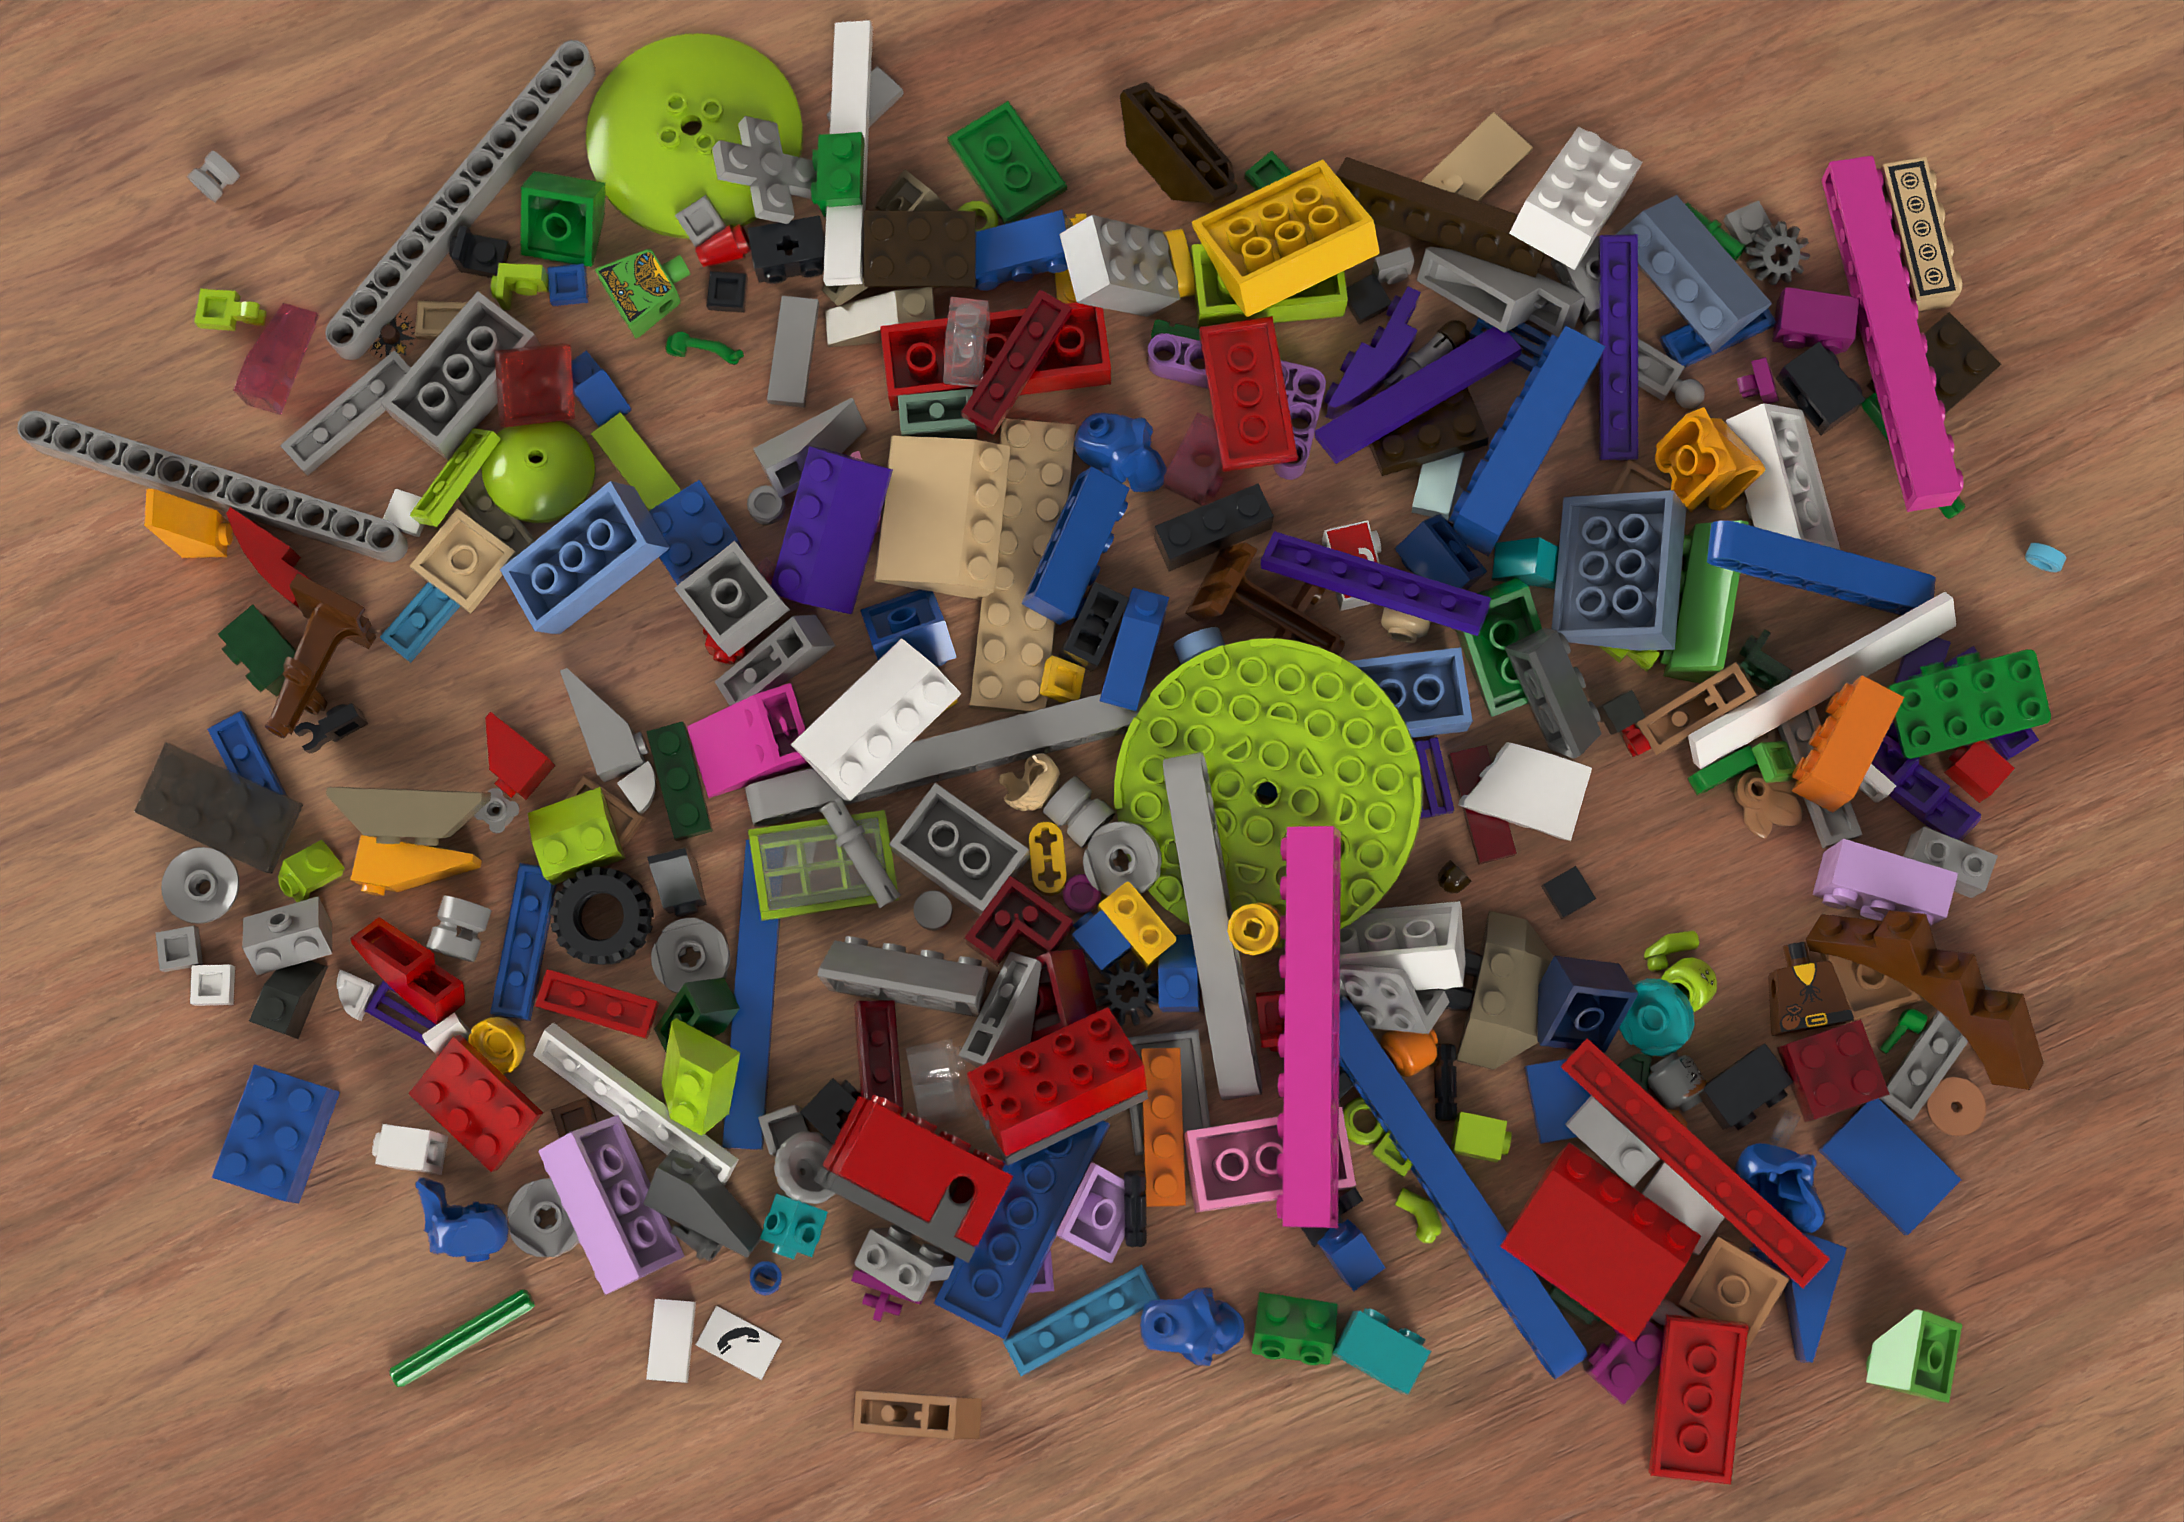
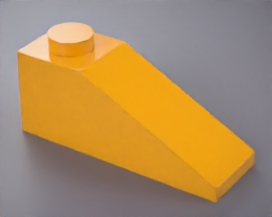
(187, 526)
(405, 865)

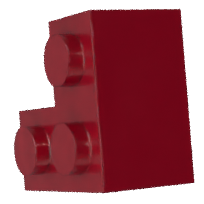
(1017, 913)

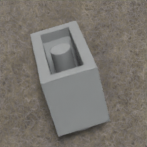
(1612, 1141)

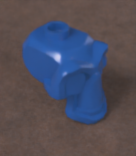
(1121, 450)
(1784, 1182)
(461, 1230)
(1191, 1326)

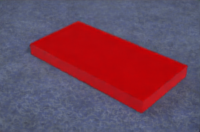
(1247, 394)
(1698, 1399)

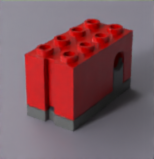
(905, 1175)

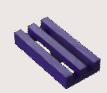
(1447, 808)
(380, 996)

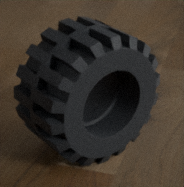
(569, 909)

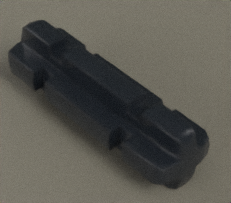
(1445, 1083)
(1135, 1208)

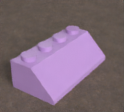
(604, 1198)

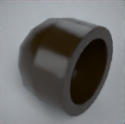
(1455, 332)
(1452, 878)

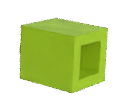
(1480, 1137)

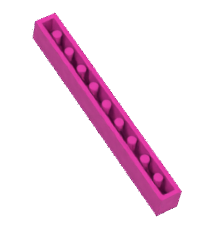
(1892, 335)
(1311, 1027)

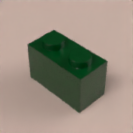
(259, 647)

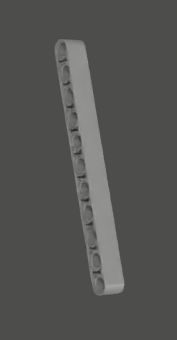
(443, 205)
(200, 475)
(949, 756)

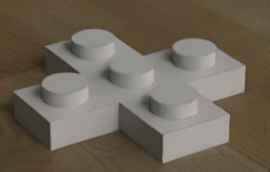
(765, 169)

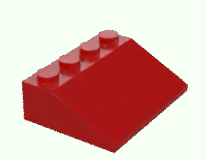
(1600, 1241)

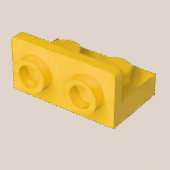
(1137, 923)

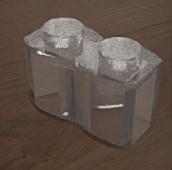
(937, 1081)

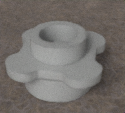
(507, 811)

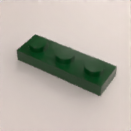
(679, 781)

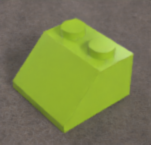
(574, 836)
(698, 1077)

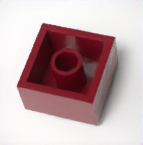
(1833, 1071)

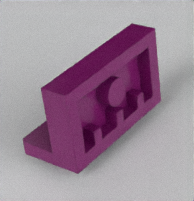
(1625, 1363)

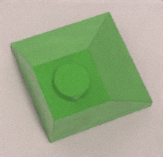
(1916, 1356)

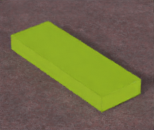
(635, 461)
(455, 477)

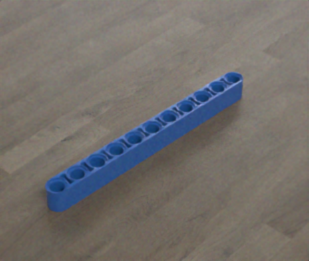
(1455, 1195)

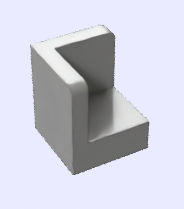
(782, 1125)

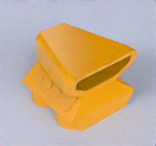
(1706, 461)

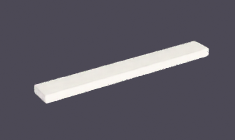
(849, 114)
(1822, 680)

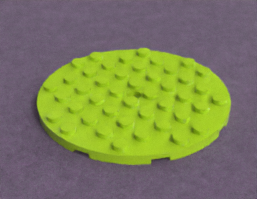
(1288, 720)

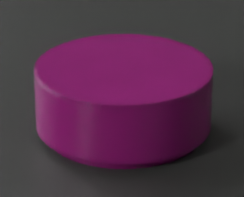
(1080, 894)

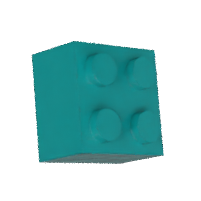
(1381, 1351)

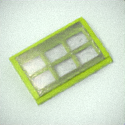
(807, 873)

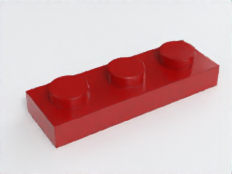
(597, 1004)

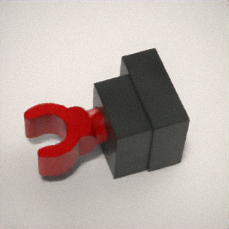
(1621, 715)

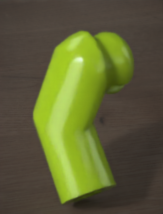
(1669, 944)
(1425, 1213)

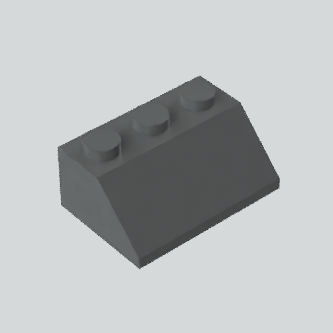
(1555, 692)

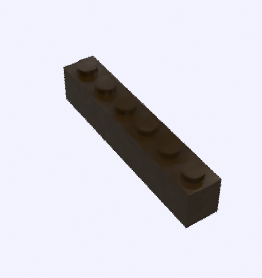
(1439, 216)

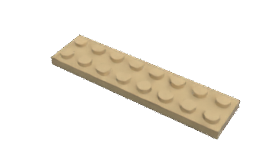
(1011, 636)

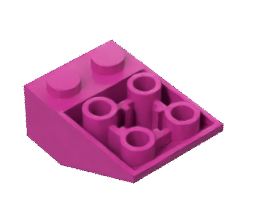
(749, 741)

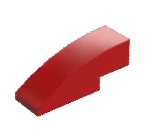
(267, 554)
(410, 970)

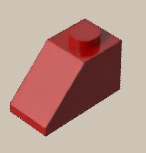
(514, 760)

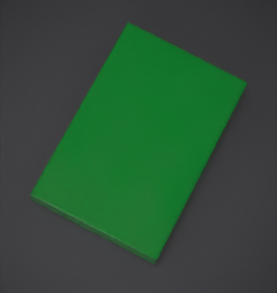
(1007, 163)

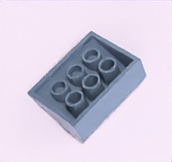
(1620, 570)

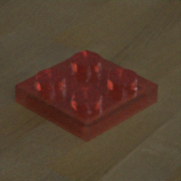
(534, 384)

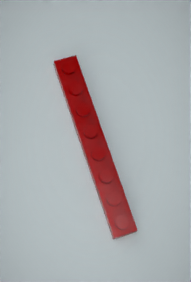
(1695, 1163)

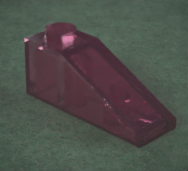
(275, 359)

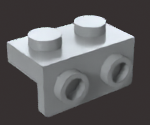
(902, 1262)

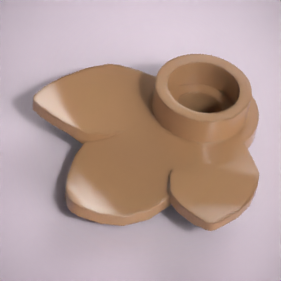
(1771, 805)

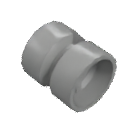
(1075, 808)
(459, 914)

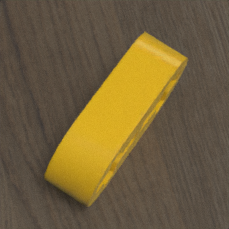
(1181, 261)
(1038, 859)

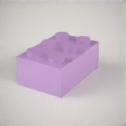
(1882, 882)

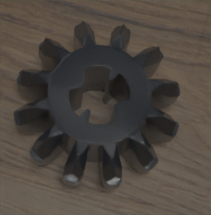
(1119, 983)

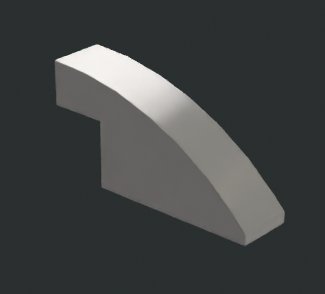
(1498, 293)

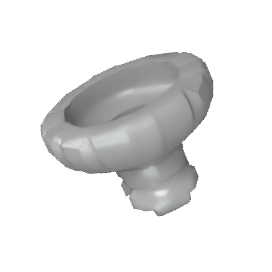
(804, 1154)

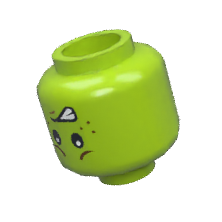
(1694, 979)

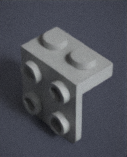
(1389, 1001)

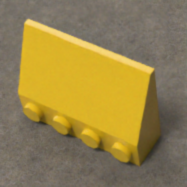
(1287, 237)

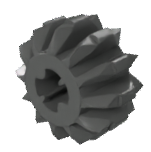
(1788, 258)

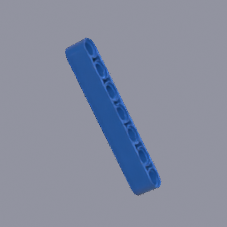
(1817, 568)

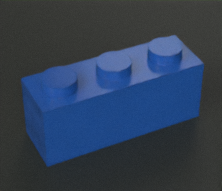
(1020, 250)

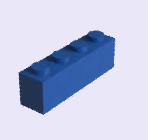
(1076, 546)

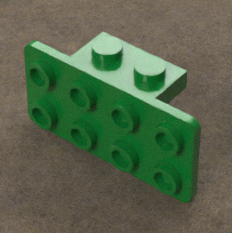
(1969, 702)

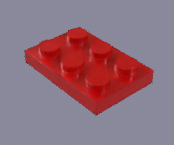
(475, 1103)

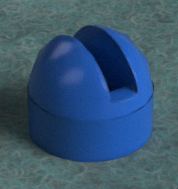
(769, 1271)

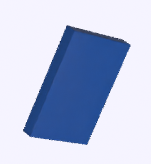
(1889, 1165)

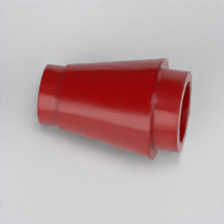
(725, 246)

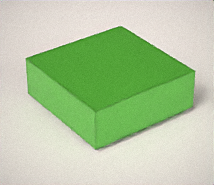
(1774, 761)

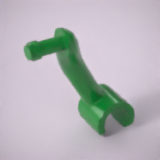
(678, 344)

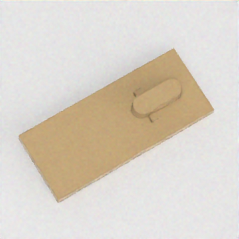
(1480, 160)

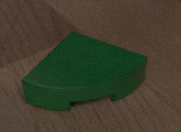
(1638, 1069)

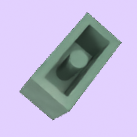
(936, 415)

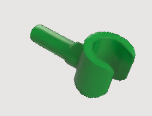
(1908, 1019)

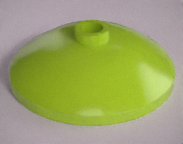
(542, 489)

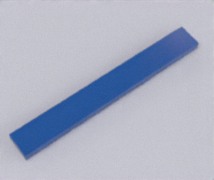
(753, 1021)

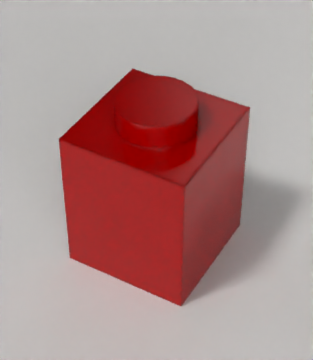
(1978, 769)

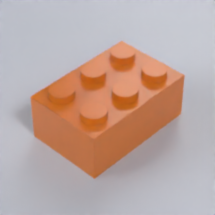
(1846, 743)

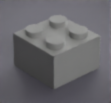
(731, 599)

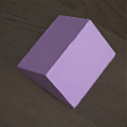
(1096, 1214)

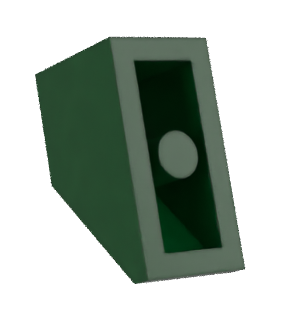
(701, 1004)

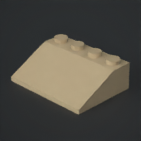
(943, 515)

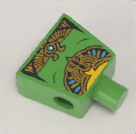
(643, 288)

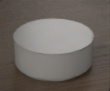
(765, 505)
(933, 910)

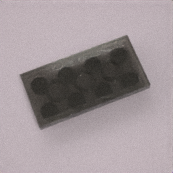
(218, 808)

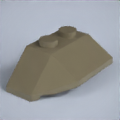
(407, 812)
(1505, 993)

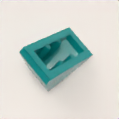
(1529, 560)

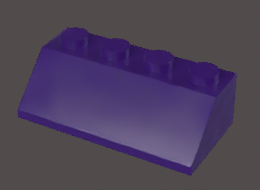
(831, 530)

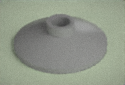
(183, 881)

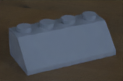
(1695, 272)

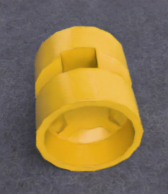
(1255, 928)

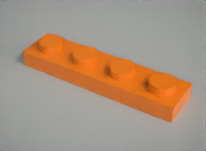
(1163, 1128)

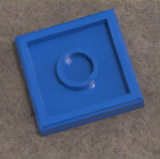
(1553, 1099)

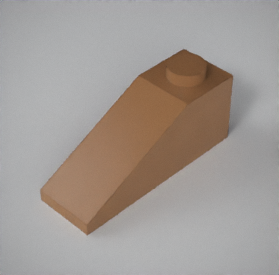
(1698, 708)
(917, 1415)

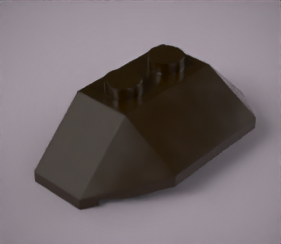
(1174, 147)

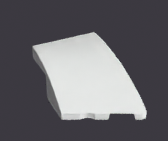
(1531, 790)

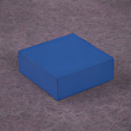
(568, 285)

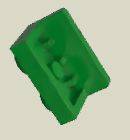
(839, 170)
(1294, 1329)

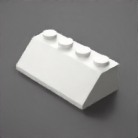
(1790, 490)
(875, 719)
(1414, 938)

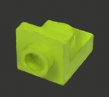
(521, 278)

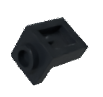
(478, 253)

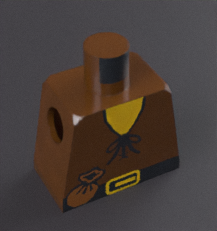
(1805, 994)

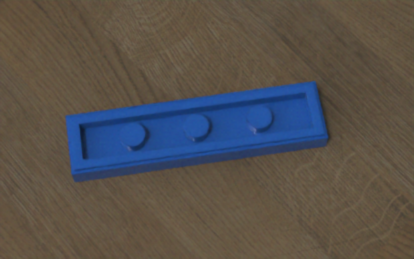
(523, 944)

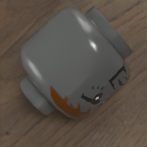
(1677, 1082)

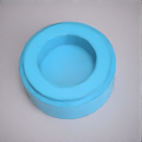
(2045, 557)

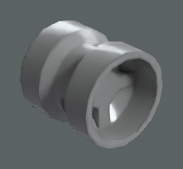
(219, 170)

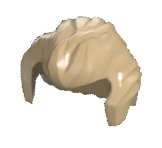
(1036, 786)

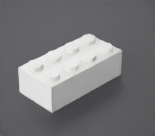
(1575, 197)

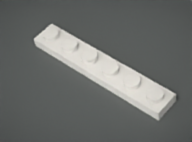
(628, 1100)

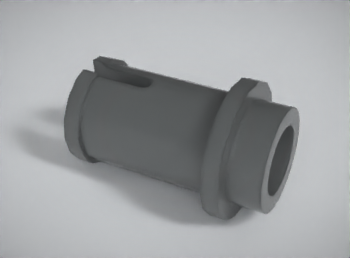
(701, 1244)

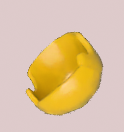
(499, 1042)

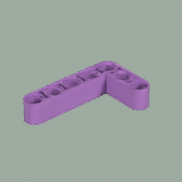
(1300, 405)

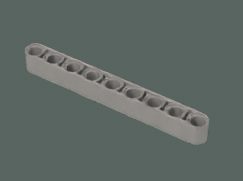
(1209, 915)

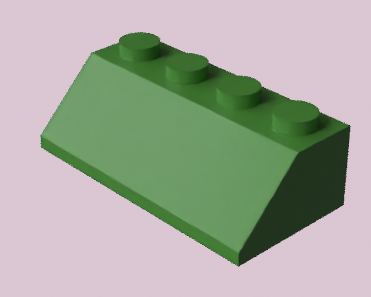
(1703, 612)

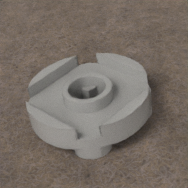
(1104, 847)
(672, 946)
(525, 1222)

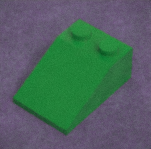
(1508, 620)

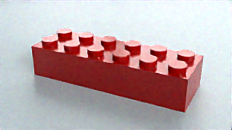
(1075, 359)

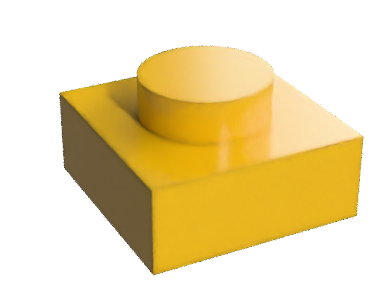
(1062, 680)

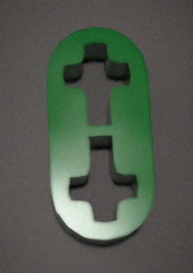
(1723, 770)

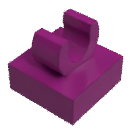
(1759, 382)

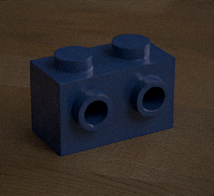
(1440, 554)

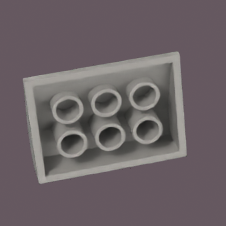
(905, 977)

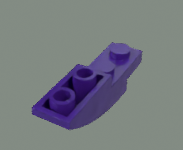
(1374, 363)

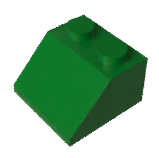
(561, 218)

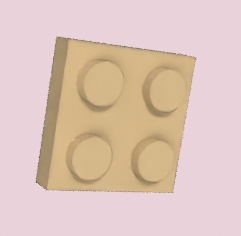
(463, 560)

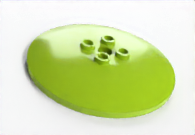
(640, 116)

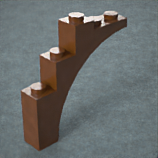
(1951, 981)

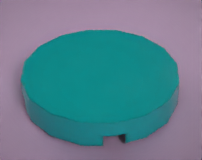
(1658, 1018)

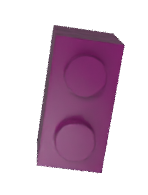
(1815, 317)

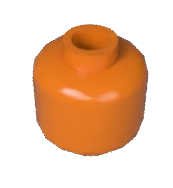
(1410, 1050)

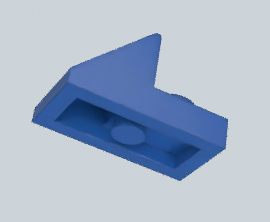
(596, 390)

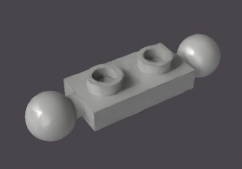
(1659, 373)

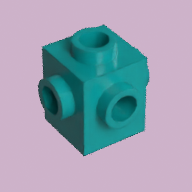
(793, 1227)

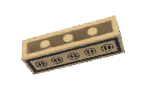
(1919, 224)

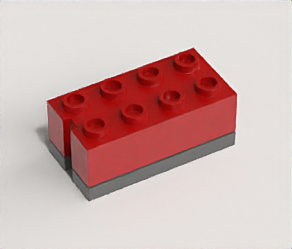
(1058, 1085)

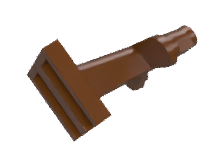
(1227, 584)
(329, 623)

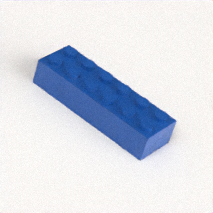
(1524, 439)

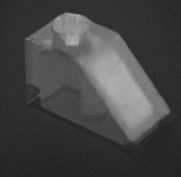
(966, 341)

